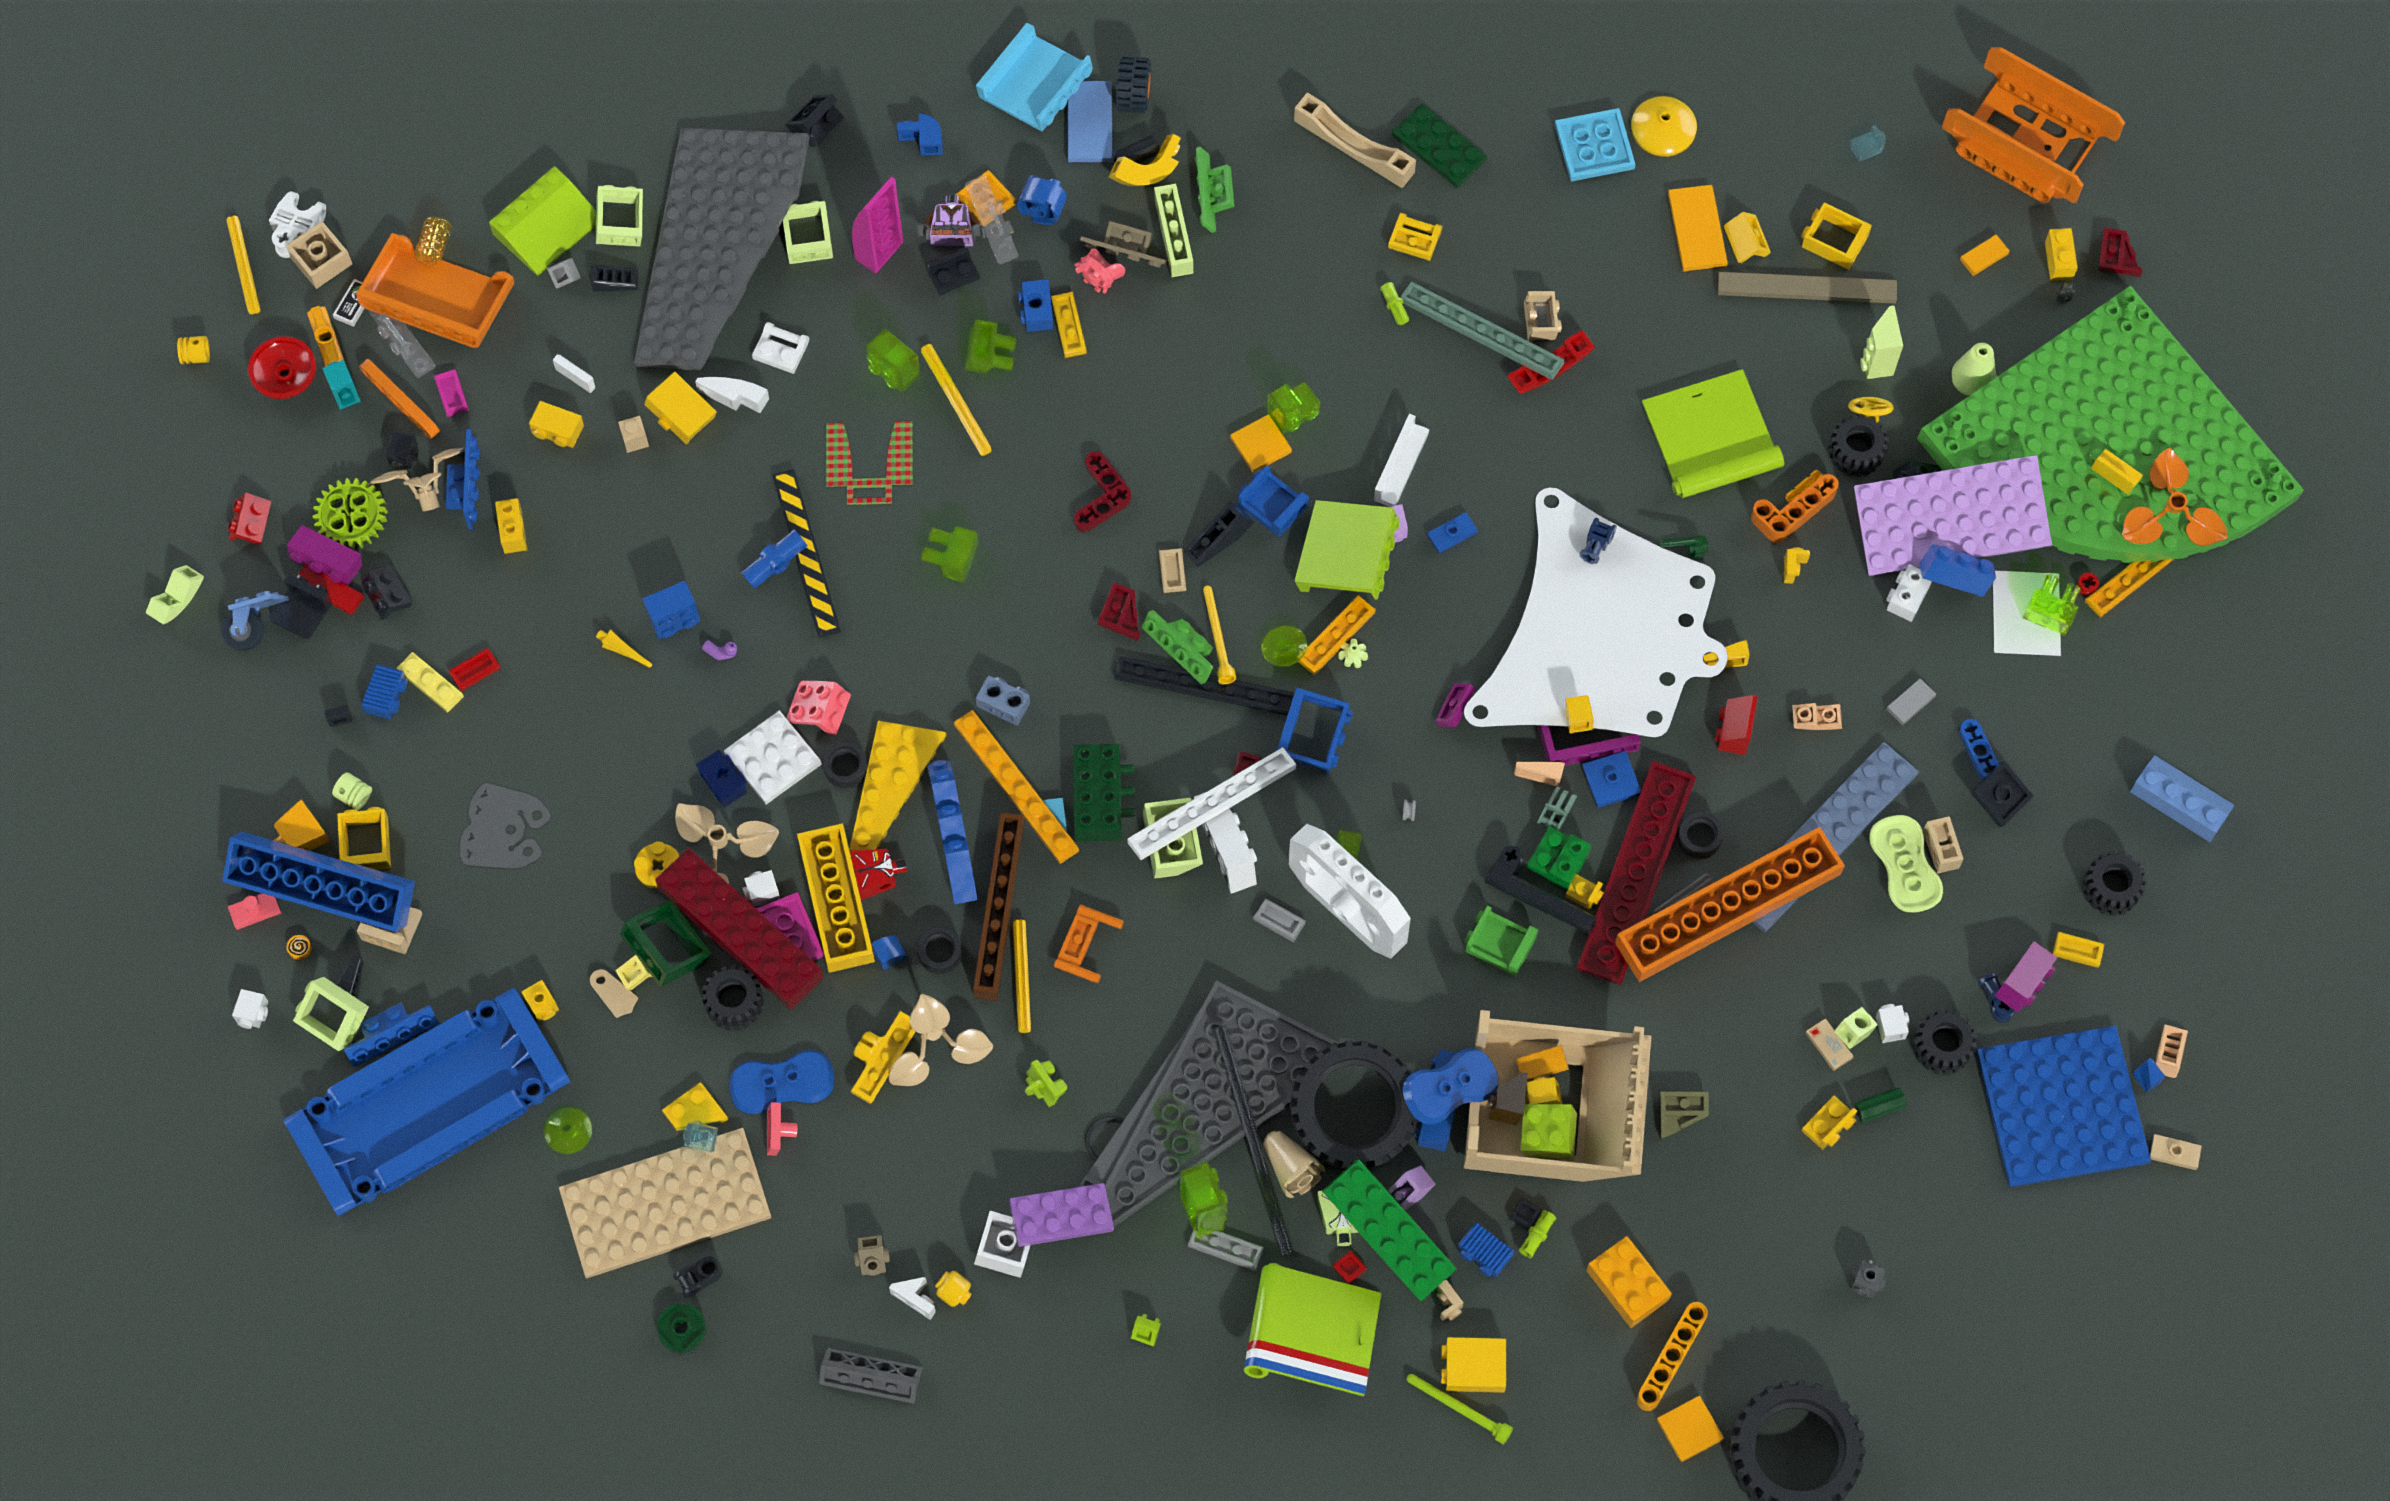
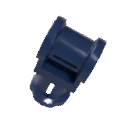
(1597, 539)
(1991, 986)

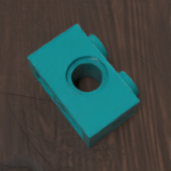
(341, 384)

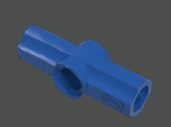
(774, 559)

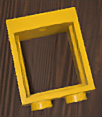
(1842, 220)
(372, 815)

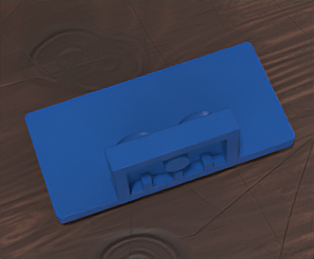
(461, 483)

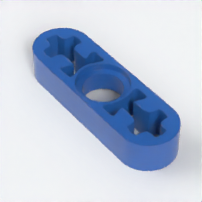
(1976, 760)

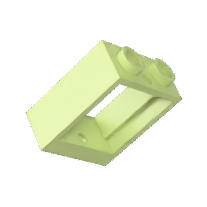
(619, 235)
(813, 250)
(355, 1013)

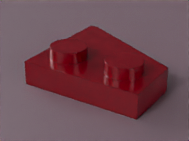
(2118, 254)
(1120, 612)

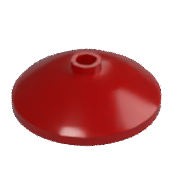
(279, 357)

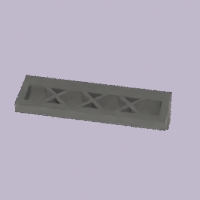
(869, 1378)

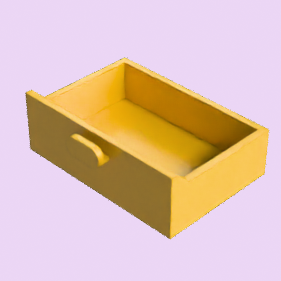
(679, 408)

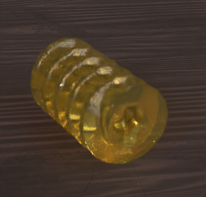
(432, 240)

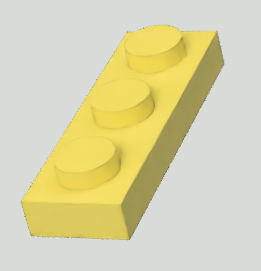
(430, 682)

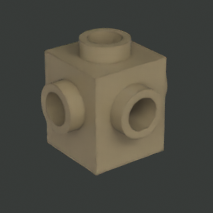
(871, 1255)

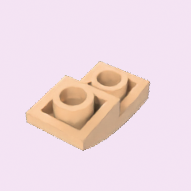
(1817, 717)

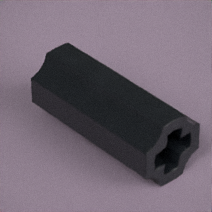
(1139, 150)

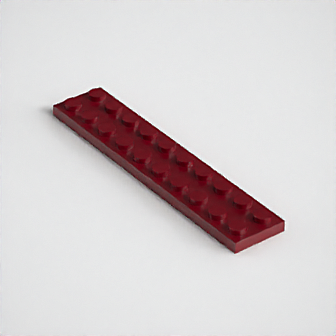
(1637, 869)

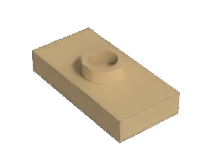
(2175, 1152)

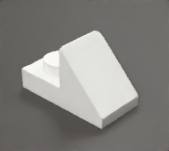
(908, 1293)

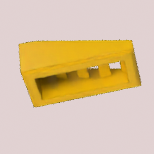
(1737, 655)

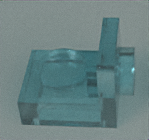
(1868, 144)
(700, 1136)

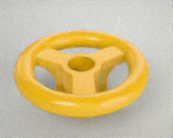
(1871, 407)

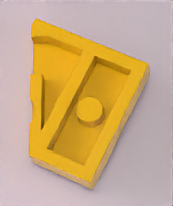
(694, 1106)

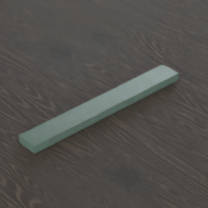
(1482, 330)

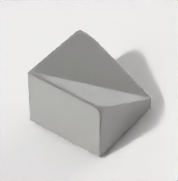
(564, 273)

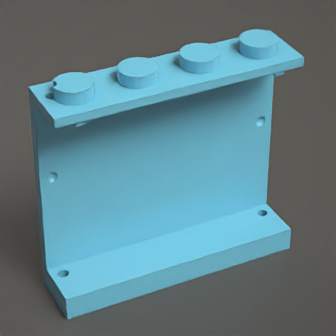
(1033, 79)

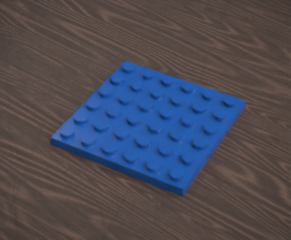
(2063, 1106)

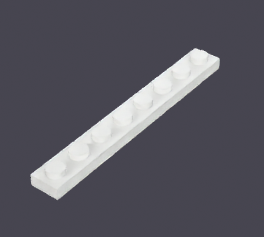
(1211, 803)

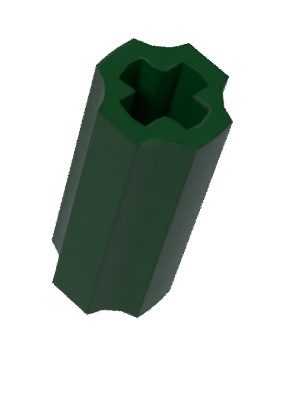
(1880, 1105)

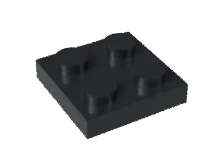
(2002, 794)

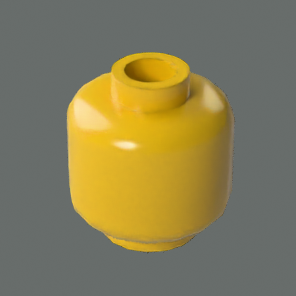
(953, 1288)

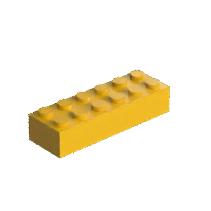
(835, 898)

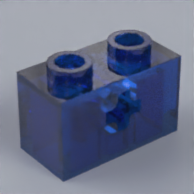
(724, 790)

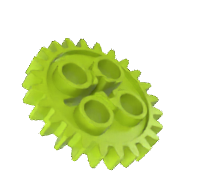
(371, 511)

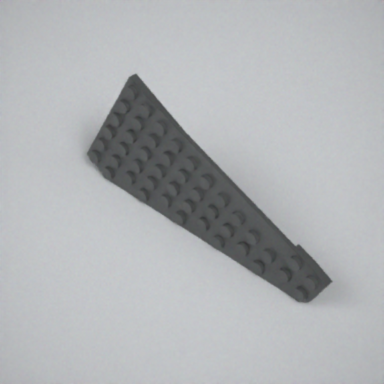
(1190, 1103)

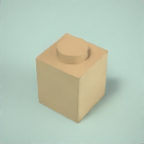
(633, 434)

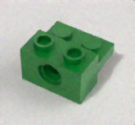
(1568, 863)

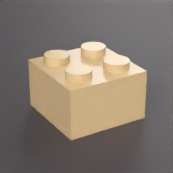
(319, 255)

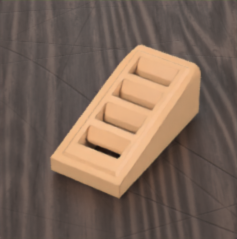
(1543, 772)
(2168, 1065)

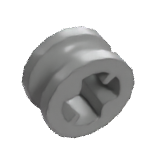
(1409, 810)

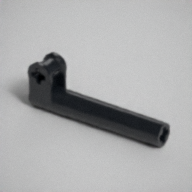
(1504, 878)

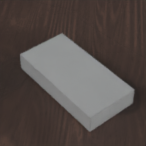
(1911, 702)
(1279, 920)

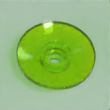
(1282, 638)
(575, 1138)

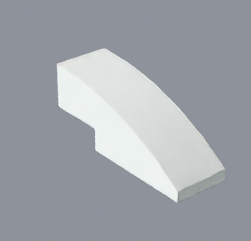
(733, 392)

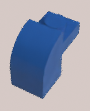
(926, 131)

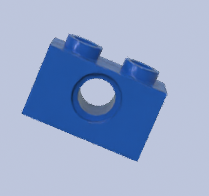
(1036, 293)

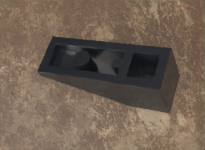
(1219, 534)

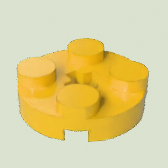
(648, 856)

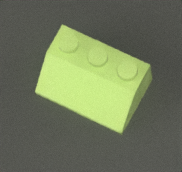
(1883, 347)
(1178, 855)

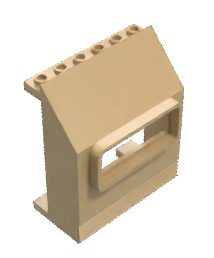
(1610, 1101)

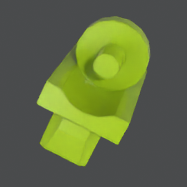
(1041, 1083)

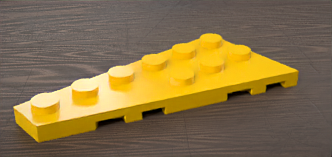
(893, 772)

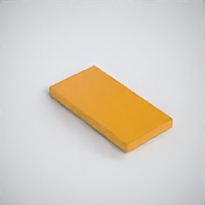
(1697, 228)

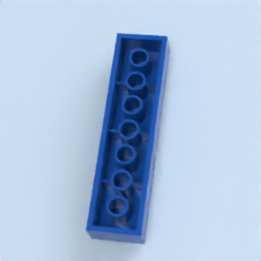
(318, 881)

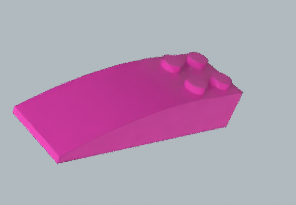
(878, 228)

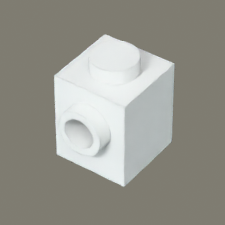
(761, 888)
(250, 1009)
(1892, 1023)

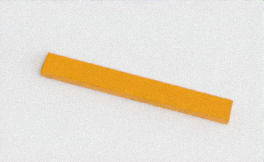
(2123, 585)

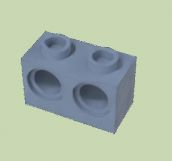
(1000, 705)

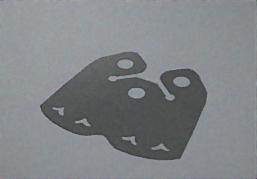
(489, 826)

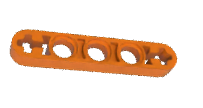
(399, 399)

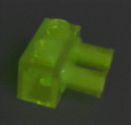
(981, 345)
(959, 554)
(2051, 611)

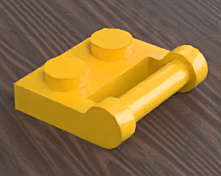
(1412, 241)

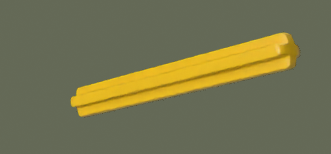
(243, 265)
(1021, 974)

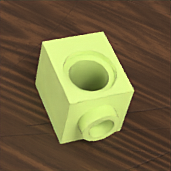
(1855, 1028)

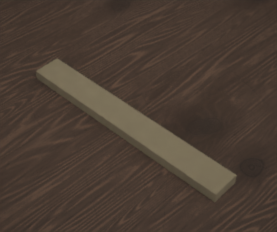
(1807, 287)

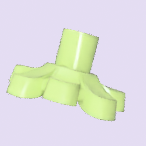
(1353, 653)

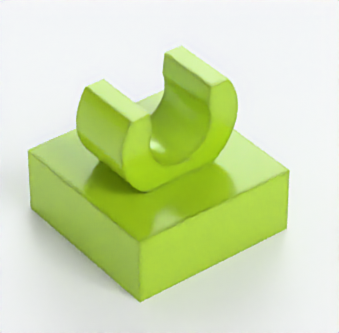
(1146, 1330)

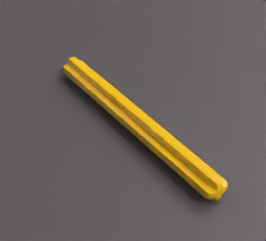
(956, 399)

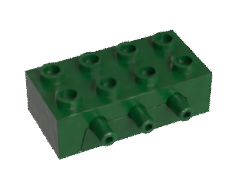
(1099, 792)

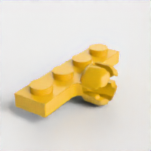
(880, 1055)

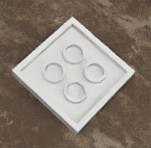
(773, 757)

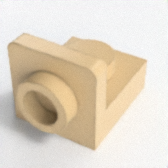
(1449, 1297)

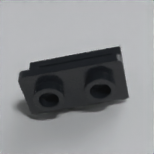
(386, 591)

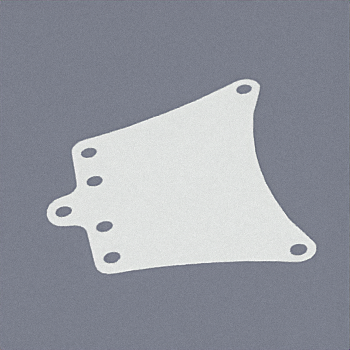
(1601, 630)

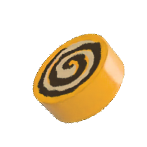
(299, 947)

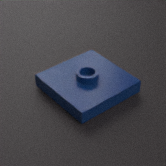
(1611, 779)

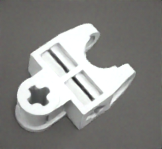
(291, 222)

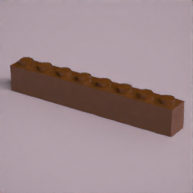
(999, 907)

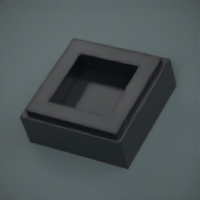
(338, 716)
(1525, 1214)

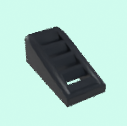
(614, 271)
(351, 975)

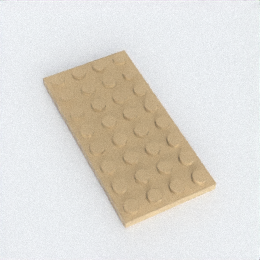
(664, 1203)

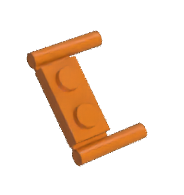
(1079, 939)

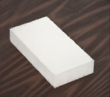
(574, 373)

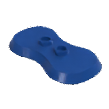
(801, 1078)
(1437, 1092)

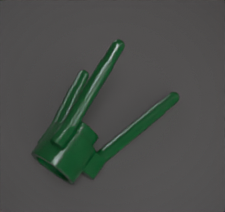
(1695, 545)

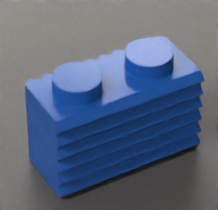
(384, 692)
(1485, 1251)

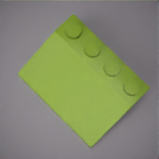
(544, 221)

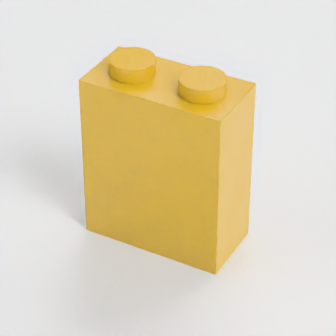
(1474, 1364)

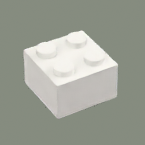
(1000, 1246)

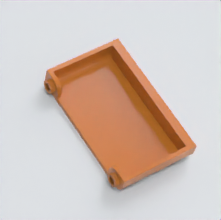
(434, 297)

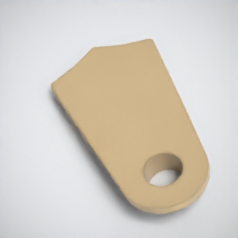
(613, 993)

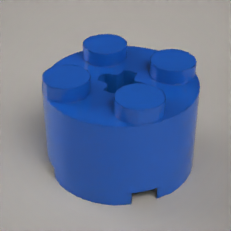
(1042, 200)

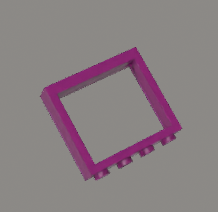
(1586, 752)

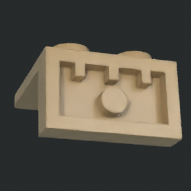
(395, 941)

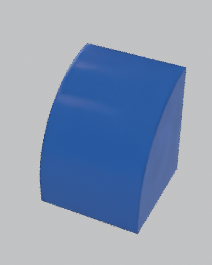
(888, 951)

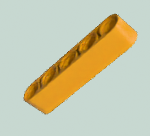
(1674, 1345)

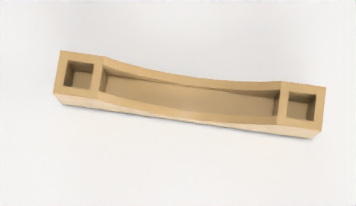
(1386, 161)

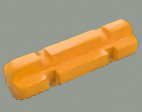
(1803, 485)

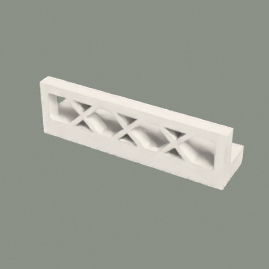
(1400, 462)

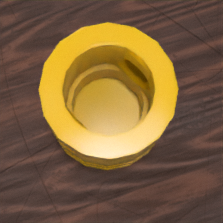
(193, 350)

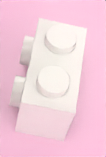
(1909, 593)

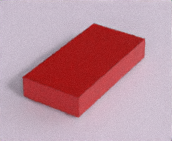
(474, 669)

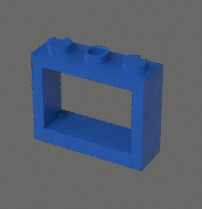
(1338, 737)

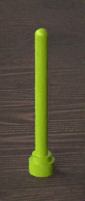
(1499, 1430)

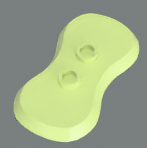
(1900, 846)

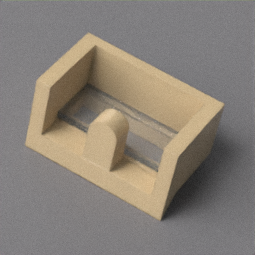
(1541, 315)

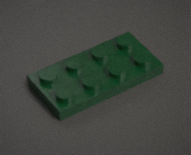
(1439, 145)

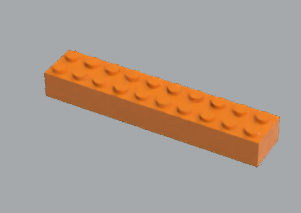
(1729, 904)

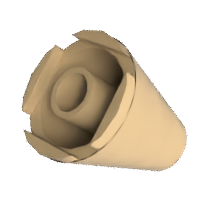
(1292, 1164)

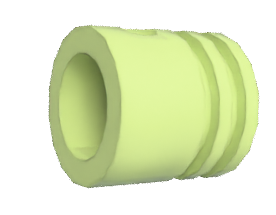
(353, 791)

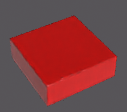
(1349, 1267)

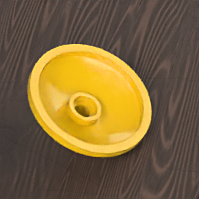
(1659, 135)

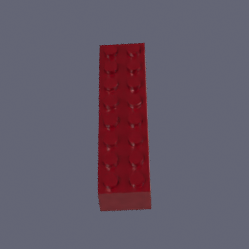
(739, 928)

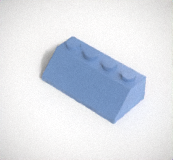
(2182, 798)

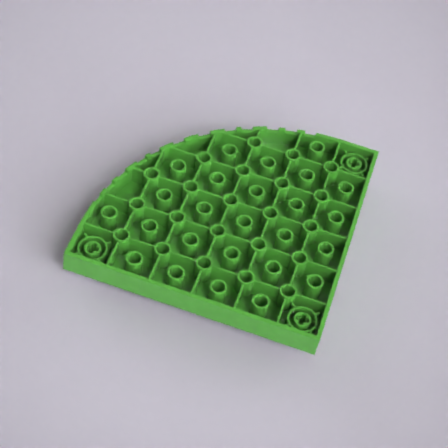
(2125, 389)

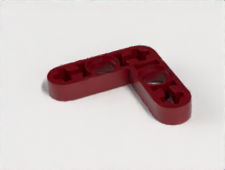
(1110, 491)

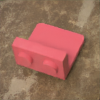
(820, 705)

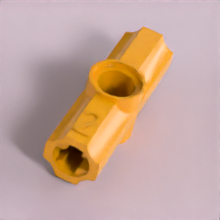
(323, 329)

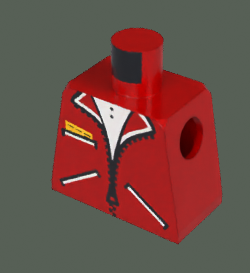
(875, 871)

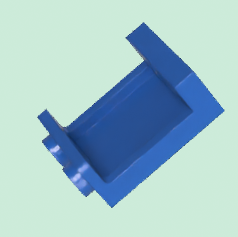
(1272, 501)

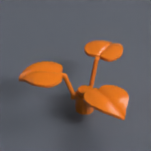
(2171, 472)

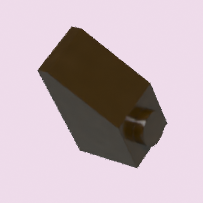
(1509, 1100)

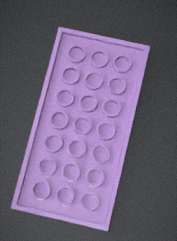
(1966, 509)

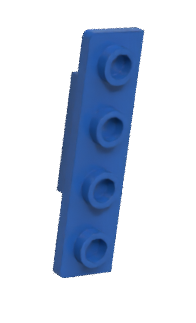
(388, 1031)

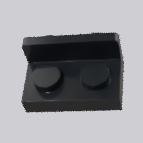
(952, 271)

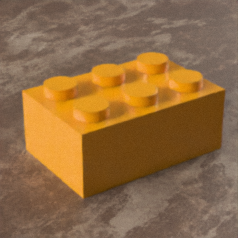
(1628, 1282)

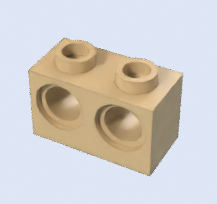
(1943, 845)

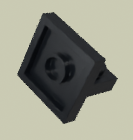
(816, 118)

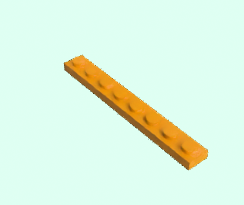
(1016, 787)

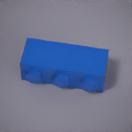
(1957, 570)

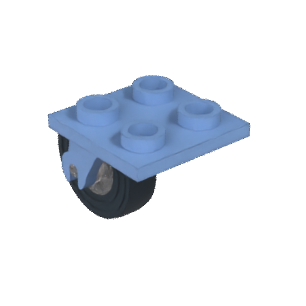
(243, 626)

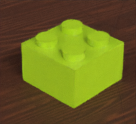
(1549, 1131)

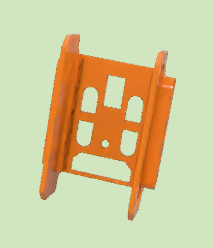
(2022, 157)

